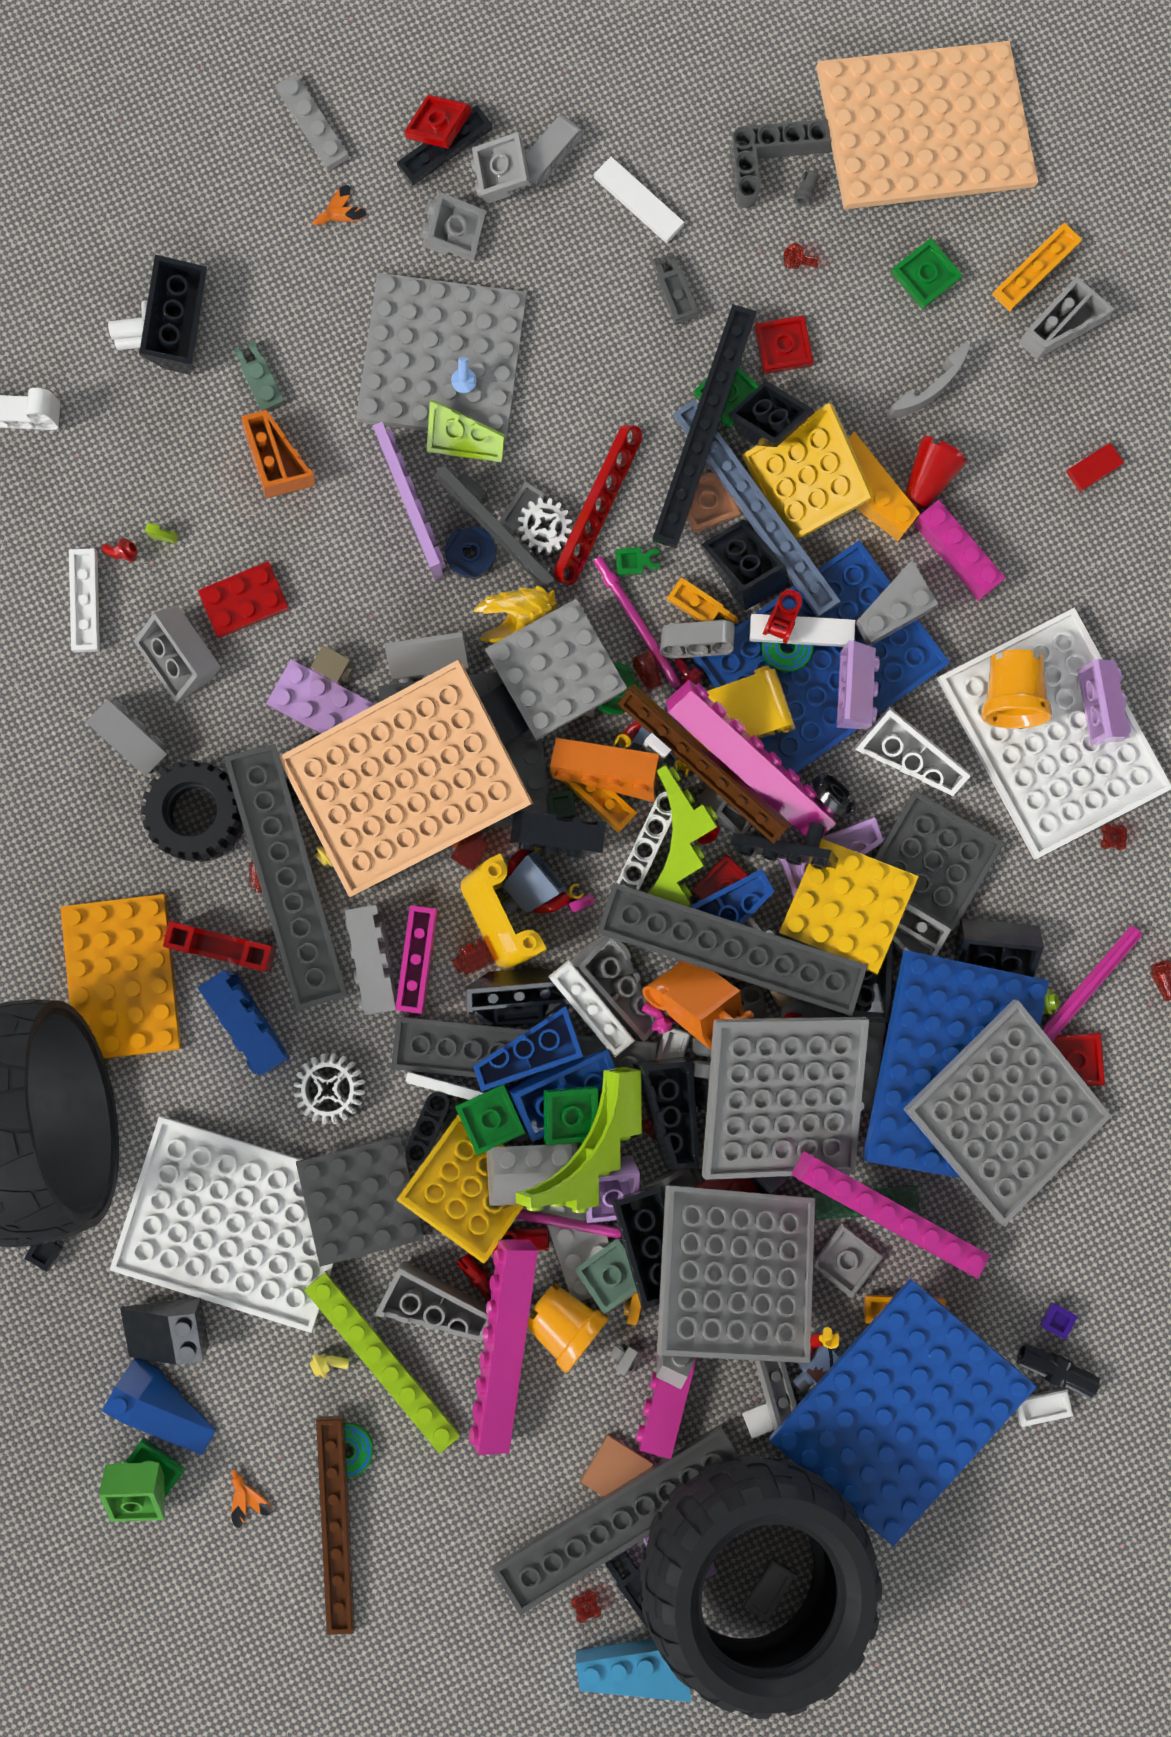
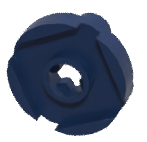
(467, 538)

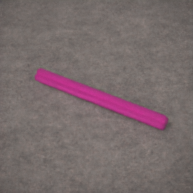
(1092, 982)

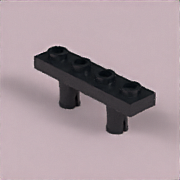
(791, 852)

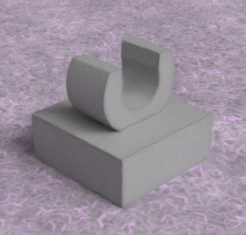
(627, 1358)

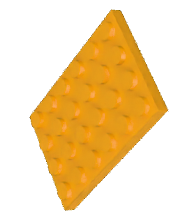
(122, 974)

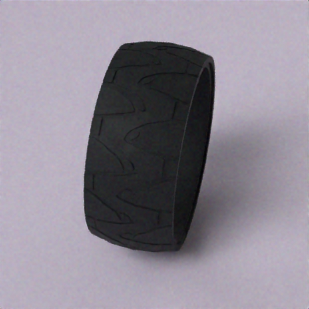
(53, 1125)

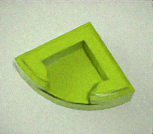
(155, 532)

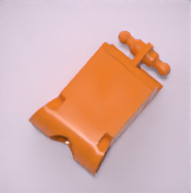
(696, 999)

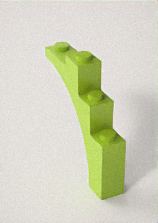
(688, 826)
(616, 1121)

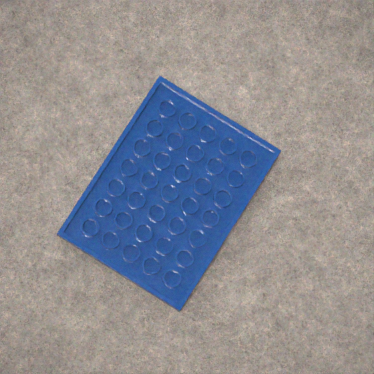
(812, 692)
(932, 1019)
(903, 1411)

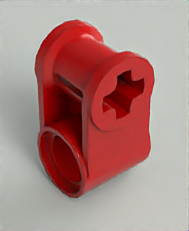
(783, 620)

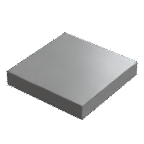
(846, 1260)

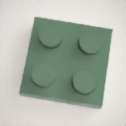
(608, 1277)

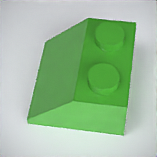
(133, 1491)

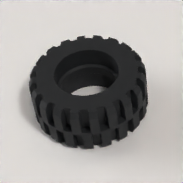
(160, 807)

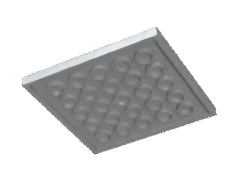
(416, 344)
(782, 1093)
(1008, 1112)
(736, 1275)

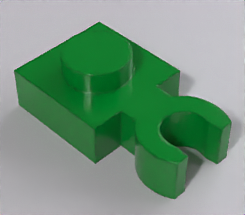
(631, 561)

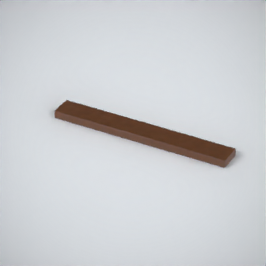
(704, 764)
(335, 1525)

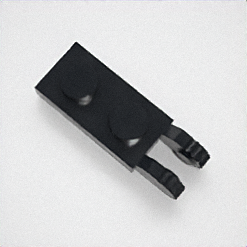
(629, 1584)

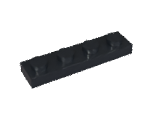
(428, 157)

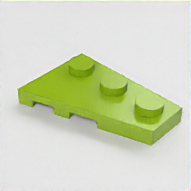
(462, 436)

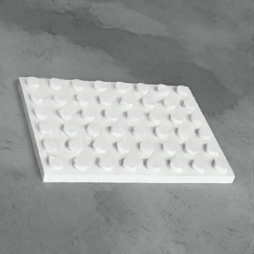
(1050, 772)
(222, 1225)

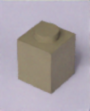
(332, 666)

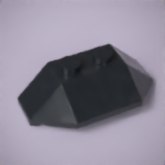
(514, 997)

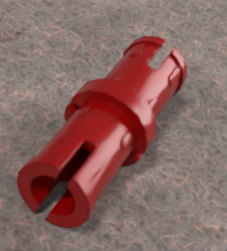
(476, 1275)

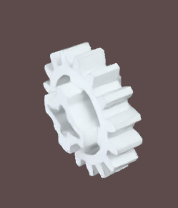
(539, 517)

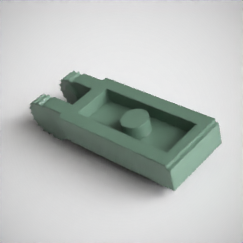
(260, 379)

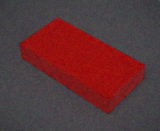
(1094, 467)

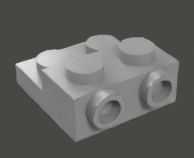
(500, 167)
(452, 226)

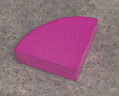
(582, 903)

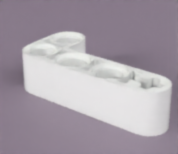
(36, 411)

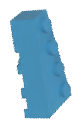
(629, 1671)

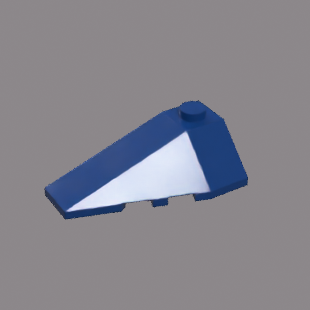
(739, 899)
(529, 1093)
(155, 1406)

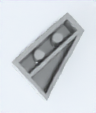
(127, 736)

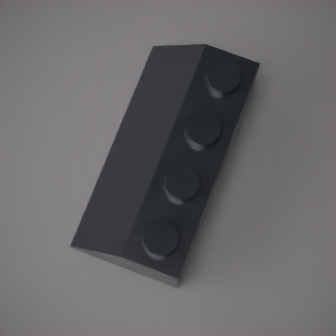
(173, 313)
(641, 1227)

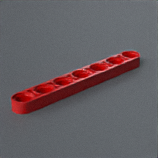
(589, 511)

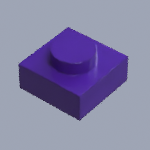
(1058, 1320)

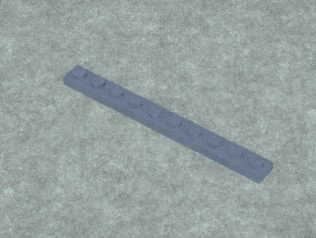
(764, 519)

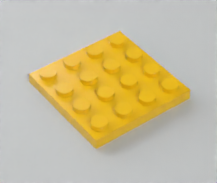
(810, 474)
(850, 907)
(454, 1195)

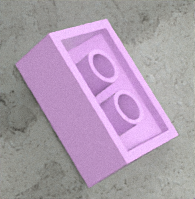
(857, 686)
(1103, 702)

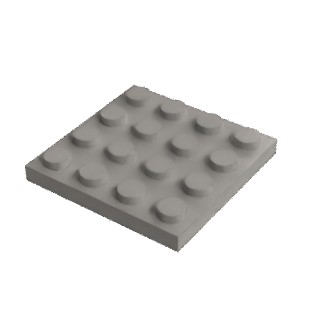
(556, 669)

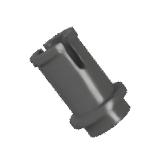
(804, 194)

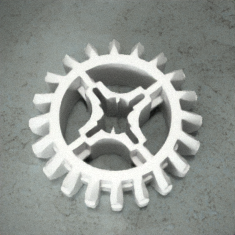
(319, 1080)

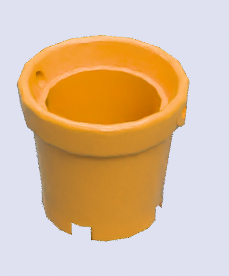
(1016, 691)
(565, 1325)

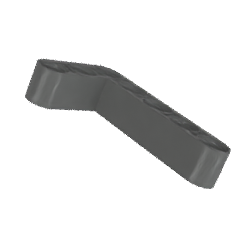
(780, 147)

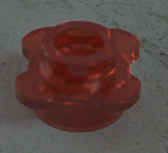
(1120, 833)
(586, 1599)

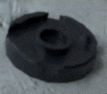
(834, 795)

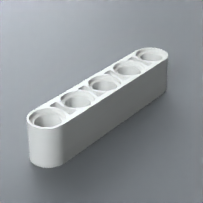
(647, 838)

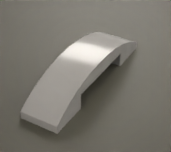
(910, 403)

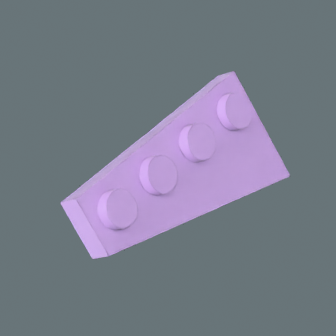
(857, 837)

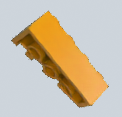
(890, 506)

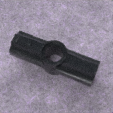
(1058, 1370)

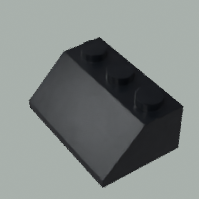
(999, 945)

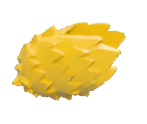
(521, 608)

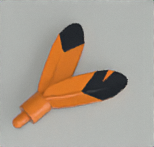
(337, 212)
(246, 1495)

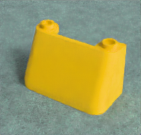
(756, 703)
(479, 892)

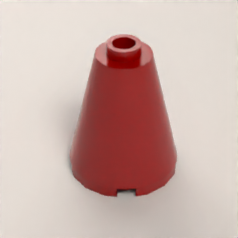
(932, 471)

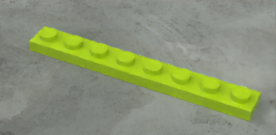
(382, 1362)

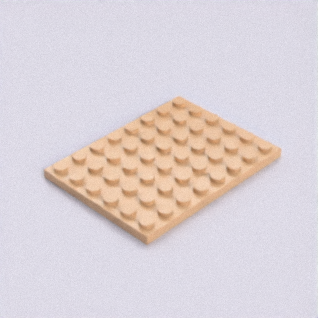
(926, 124)
(405, 779)

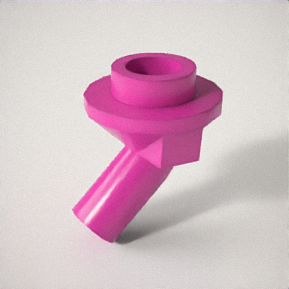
(663, 1022)

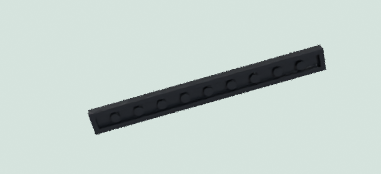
(704, 426)

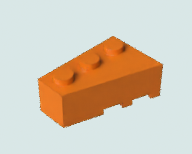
(274, 458)

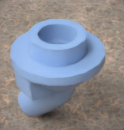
(463, 379)

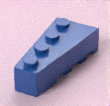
(244, 1022)
(536, 1050)

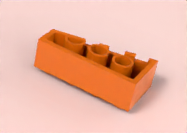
(606, 768)

